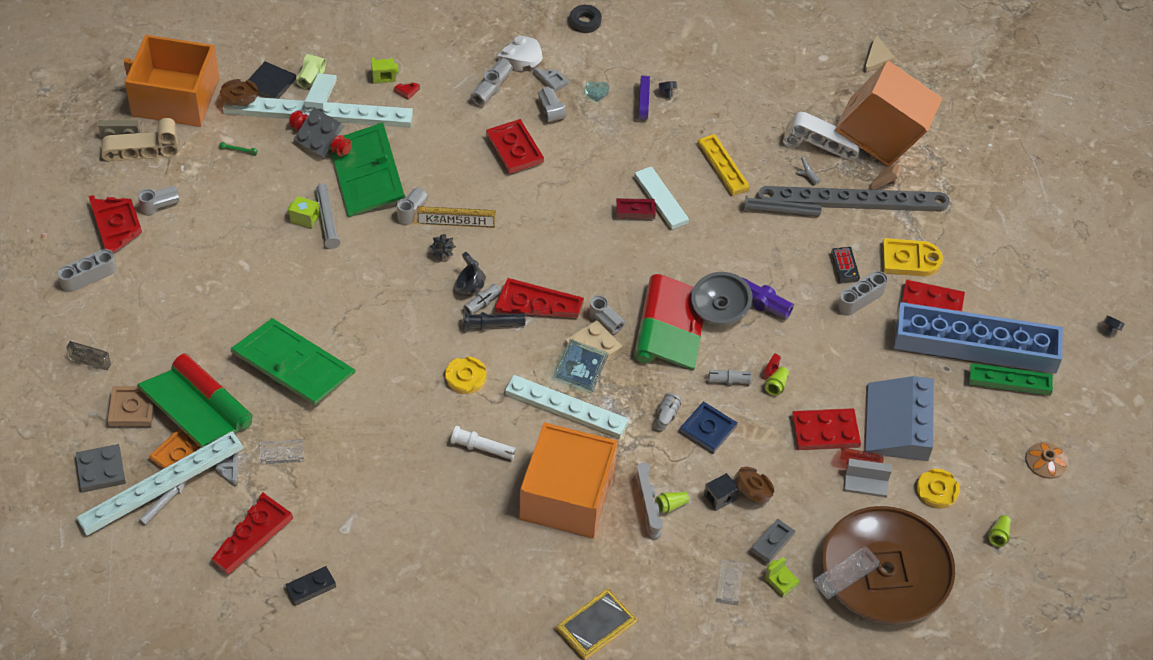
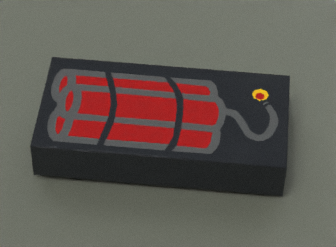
(845, 264)

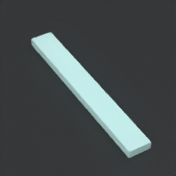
(159, 483)

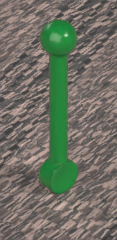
(253, 151)

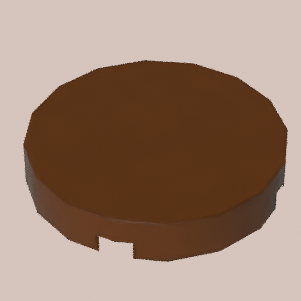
(238, 92)
(753, 485)

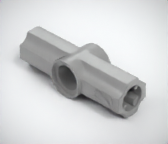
(491, 82)

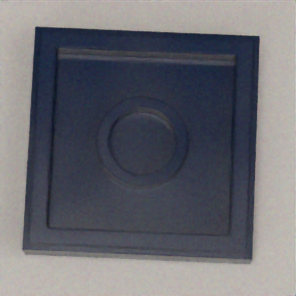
(708, 427)

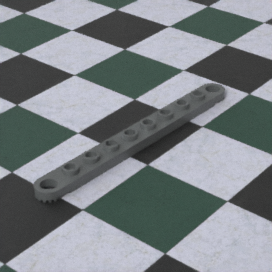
(858, 198)

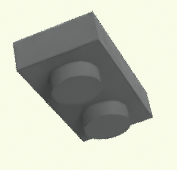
(773, 541)

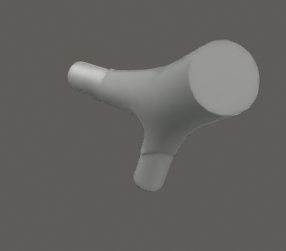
(809, 172)

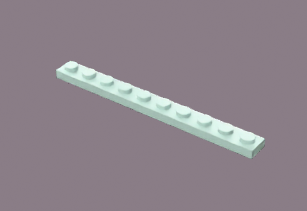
(341, 112)

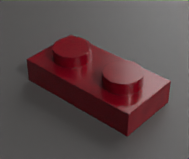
(635, 208)

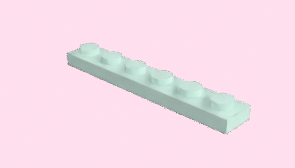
(567, 406)

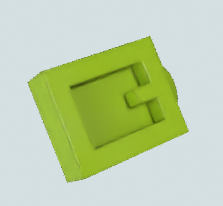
(781, 577)

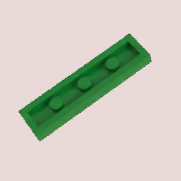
(1011, 379)

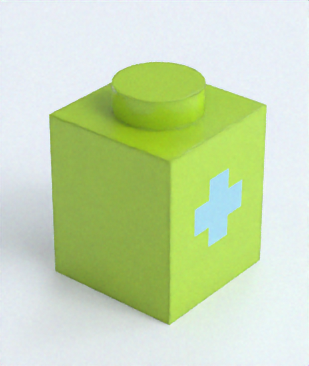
(304, 212)

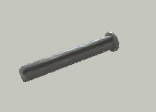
(780, 206)

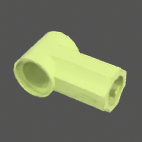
(311, 67)

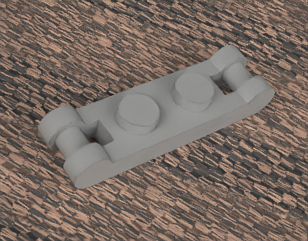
(650, 509)

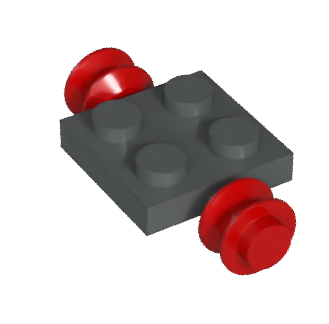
(319, 132)

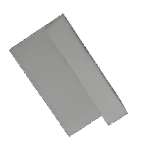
(867, 478)

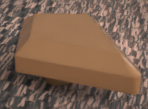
(887, 175)

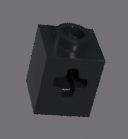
(721, 492)

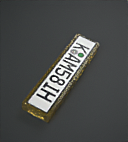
(456, 216)

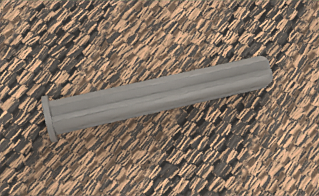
(332, 240)

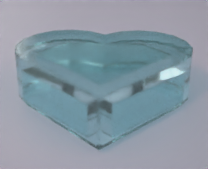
(597, 90)

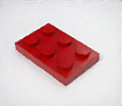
(514, 146)
(932, 296)
(826, 429)

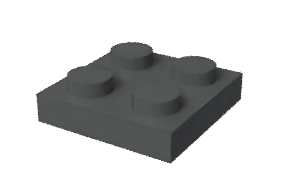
(100, 468)

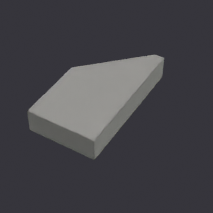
(552, 78)
(229, 469)

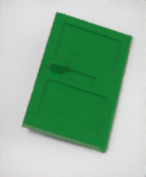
(368, 171)
(293, 361)

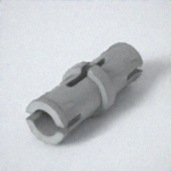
(491, 292)
(729, 376)

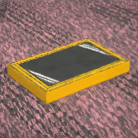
(596, 624)

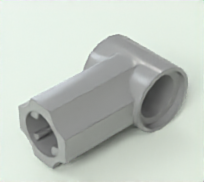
(552, 108)
(152, 200)
(408, 207)
(605, 314)

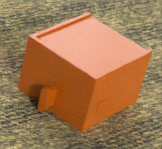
(171, 80)
(888, 113)
(568, 480)

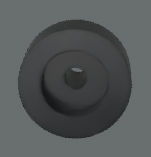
(668, 87)
(1112, 325)

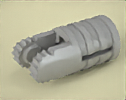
(665, 413)

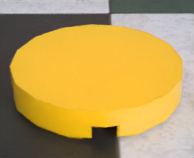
(466, 375)
(938, 488)

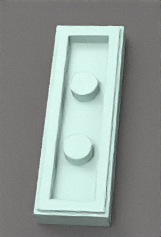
(320, 91)

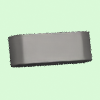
(87, 270)
(862, 293)

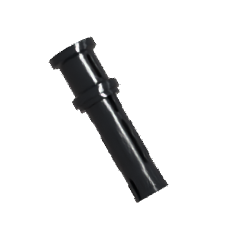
(496, 320)

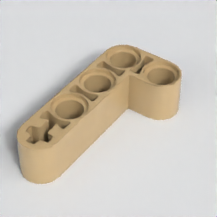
(142, 145)

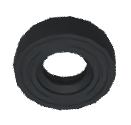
(585, 10)

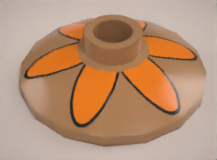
(1043, 465)

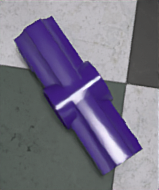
(765, 299)

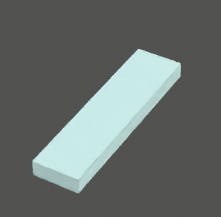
(663, 198)

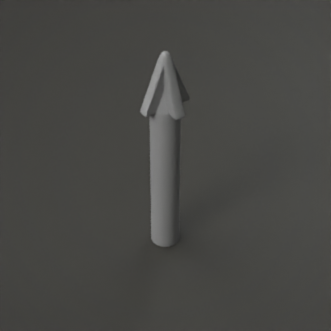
(161, 503)

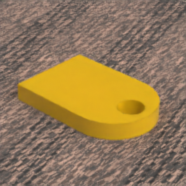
(910, 257)

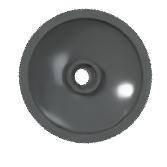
(721, 289)

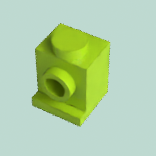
(384, 70)

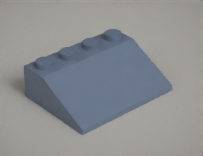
(900, 417)

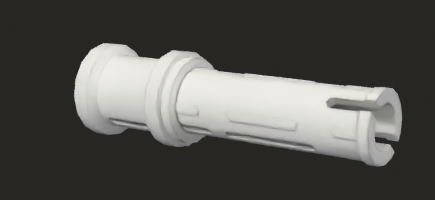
(473, 440)

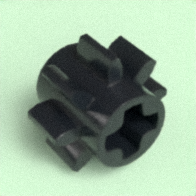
(443, 246)

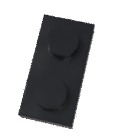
(310, 585)

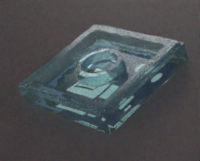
(581, 365)

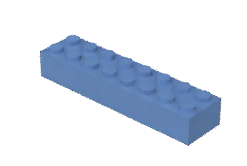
(978, 337)

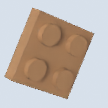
(130, 407)

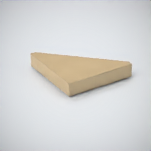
(878, 55)

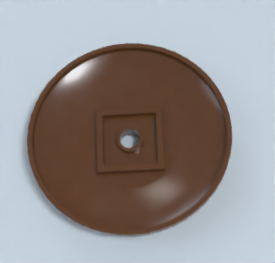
(908, 545)

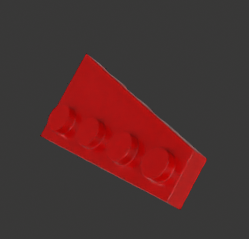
(537, 300)
(256, 529)

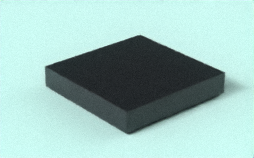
(272, 80)

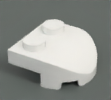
(522, 52)

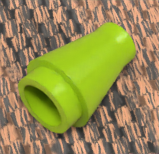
(776, 382)
(671, 500)
(1000, 532)

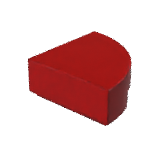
(407, 90)
(772, 366)

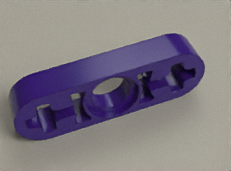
(644, 97)

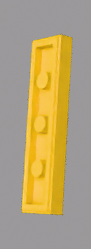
(723, 164)

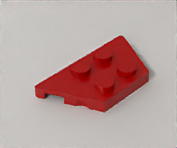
(115, 221)

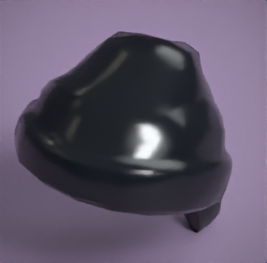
(471, 277)

